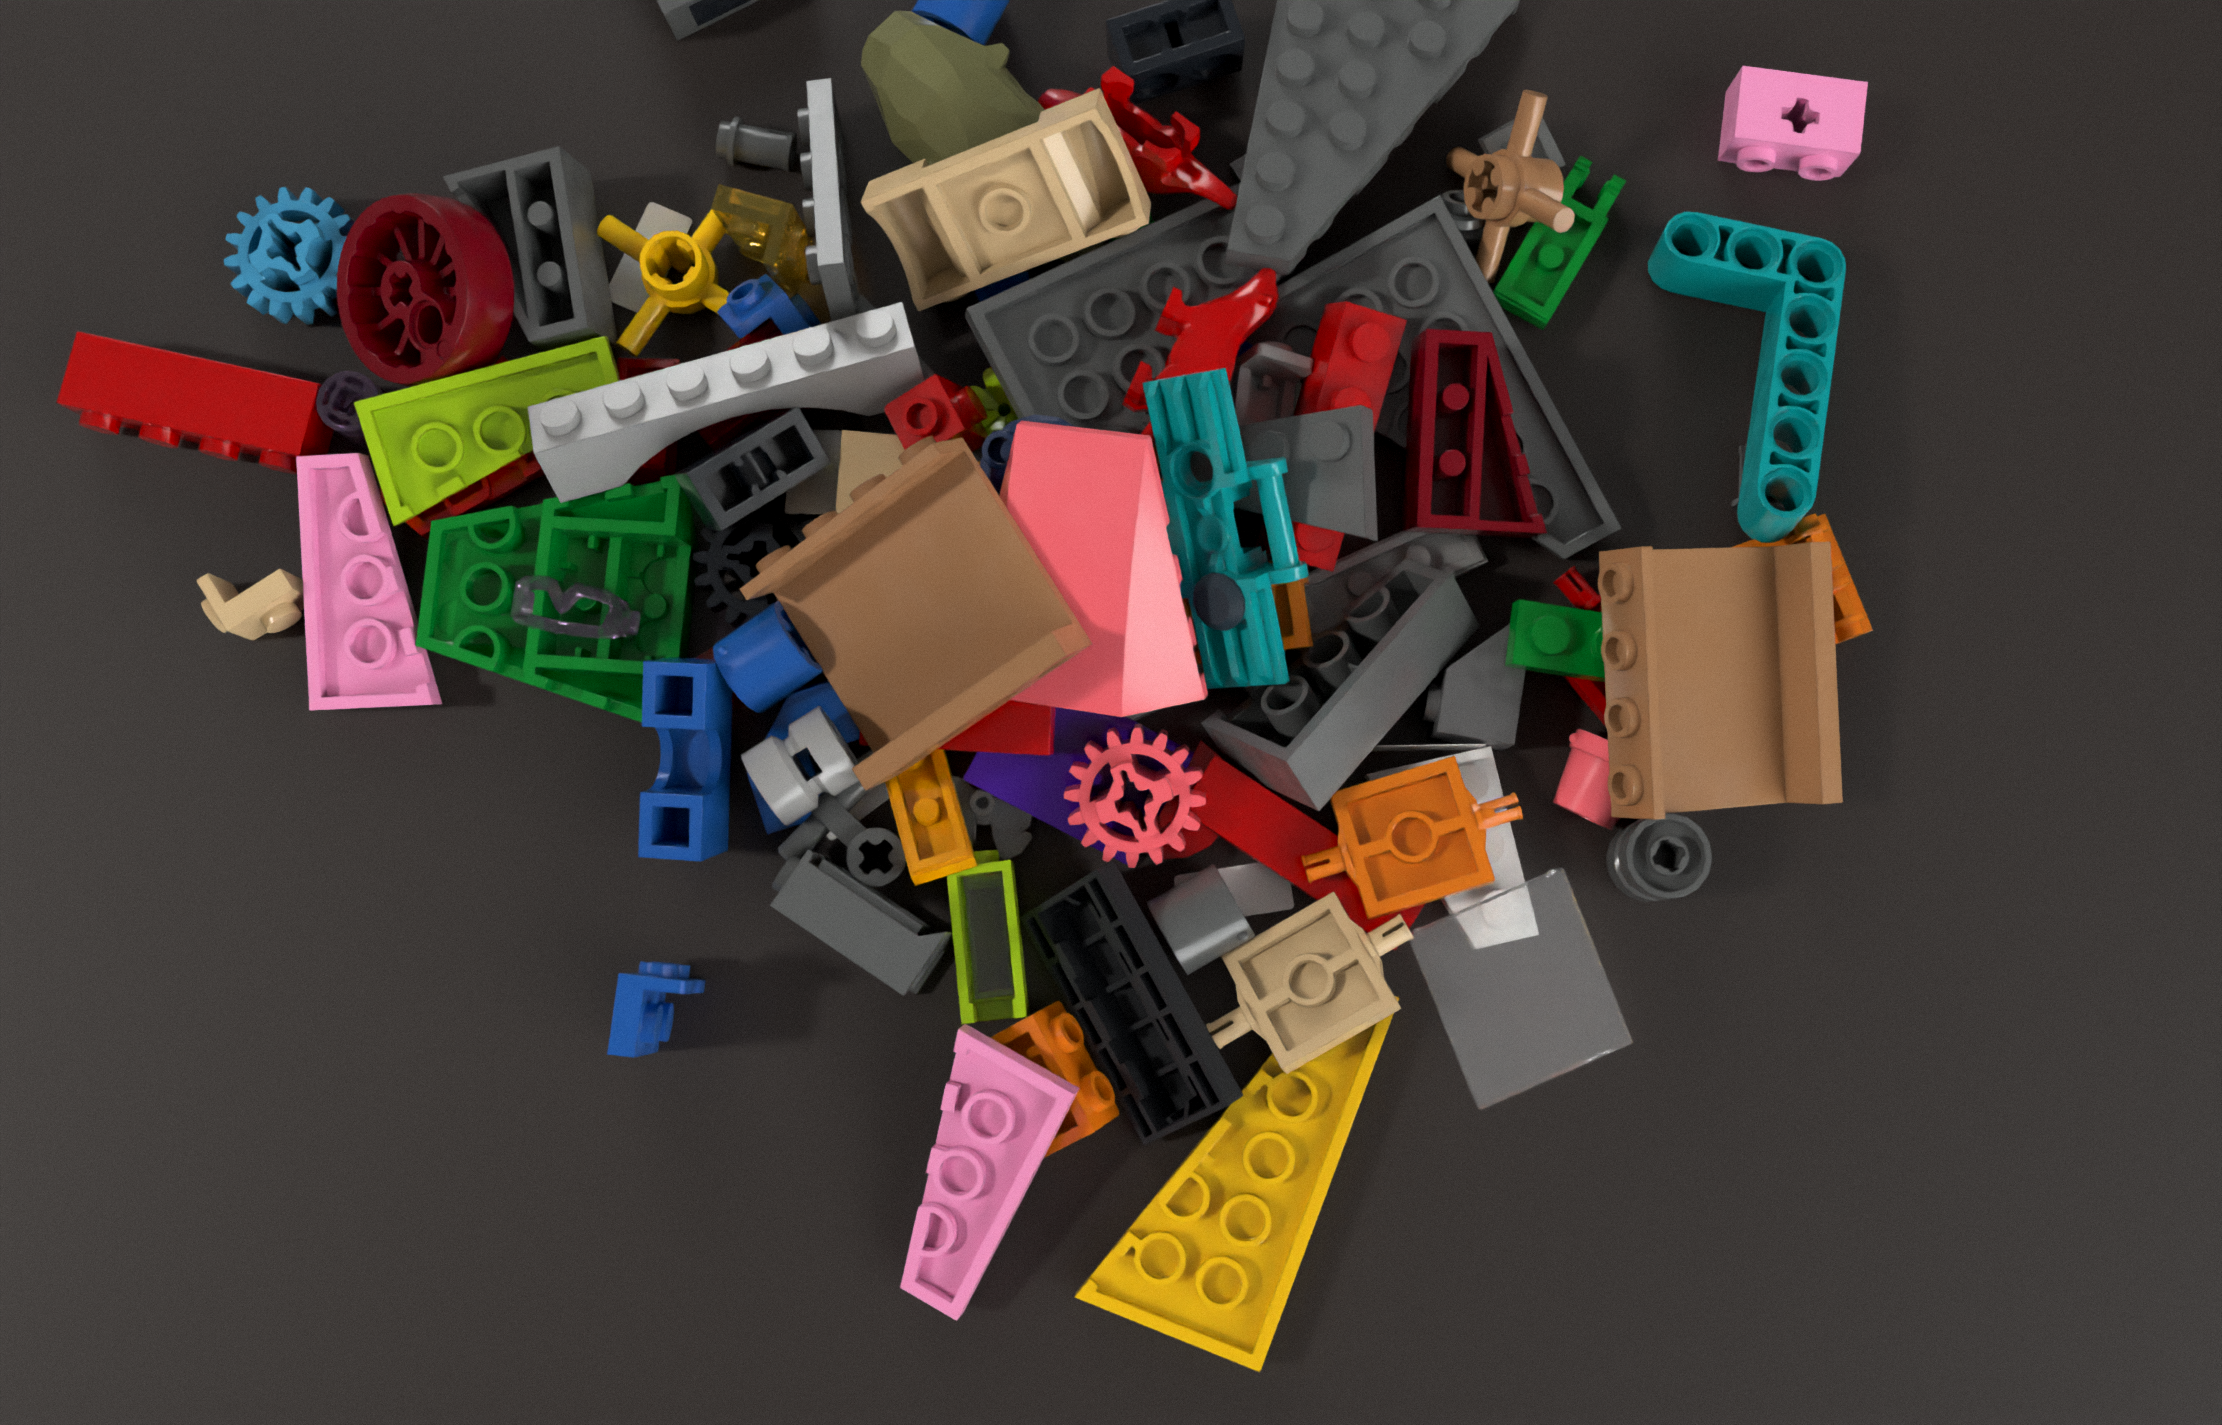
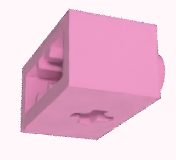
(1792, 122)

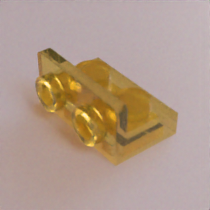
(766, 233)

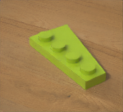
(468, 425)

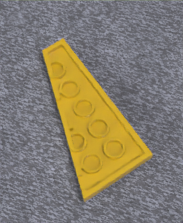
(1237, 1214)

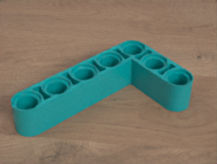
(1790, 303)

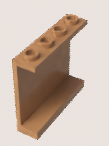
(921, 605)
(1719, 678)

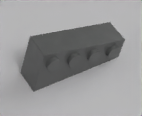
(1347, 686)

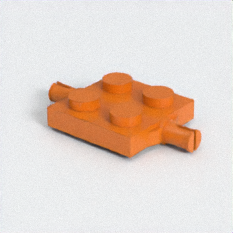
(1412, 838)

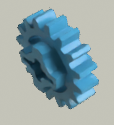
(269, 260)

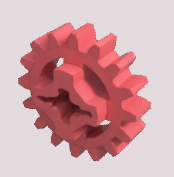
(1108, 806)

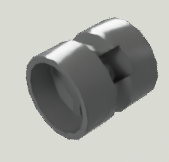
(1659, 858)

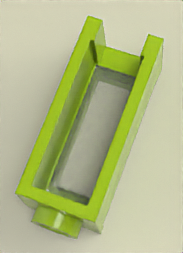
(988, 940)

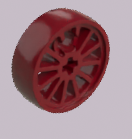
(444, 292)

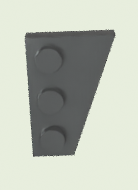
(1327, 463)

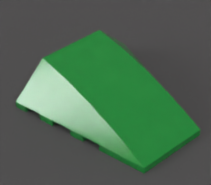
(617, 540)

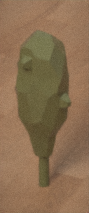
(944, 91)

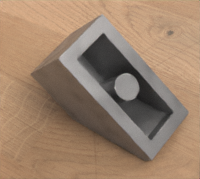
(1477, 698)

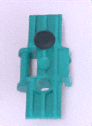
(1224, 583)

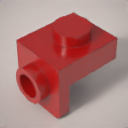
(938, 410)

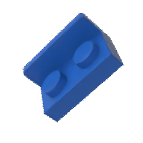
(640, 1008)

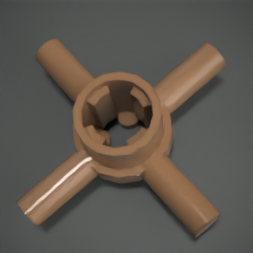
(1512, 185)

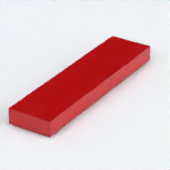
(1278, 837)

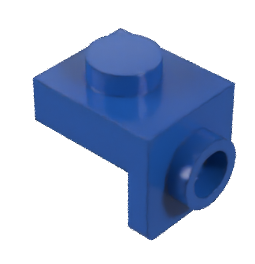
(762, 299)

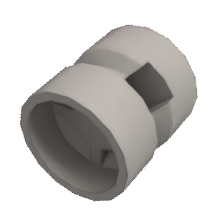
(783, 777)

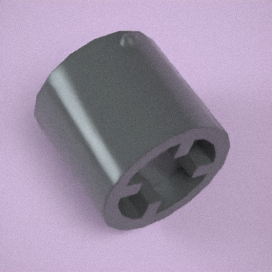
(1200, 919)

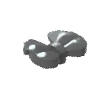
(1006, 820)

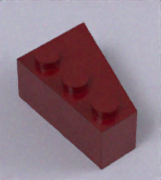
(1462, 442)

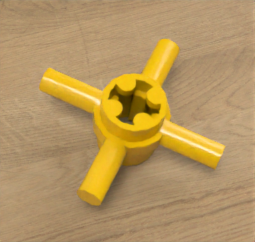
(655, 257)

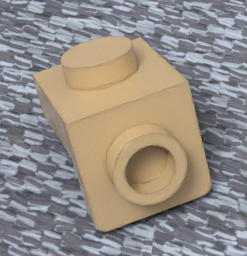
(263, 608)

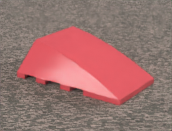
(1100, 530)

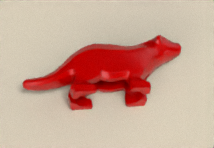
(1158, 150)
(1207, 334)

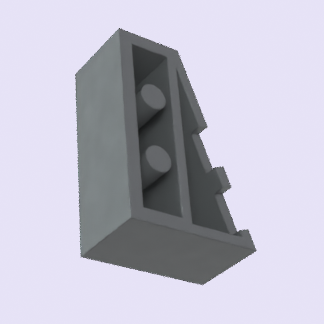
(549, 229)

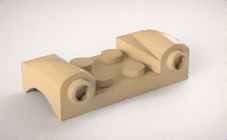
(1011, 202)

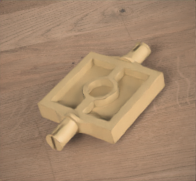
(1310, 982)

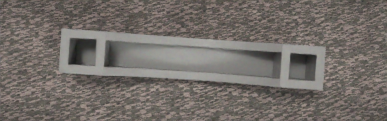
(609, 431)

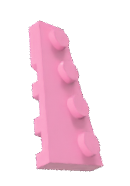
(355, 593)
(986, 1153)

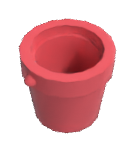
(1585, 780)

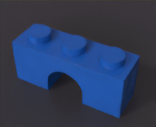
(689, 802)

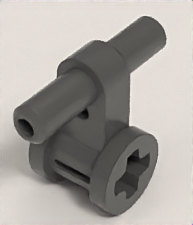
(834, 816)

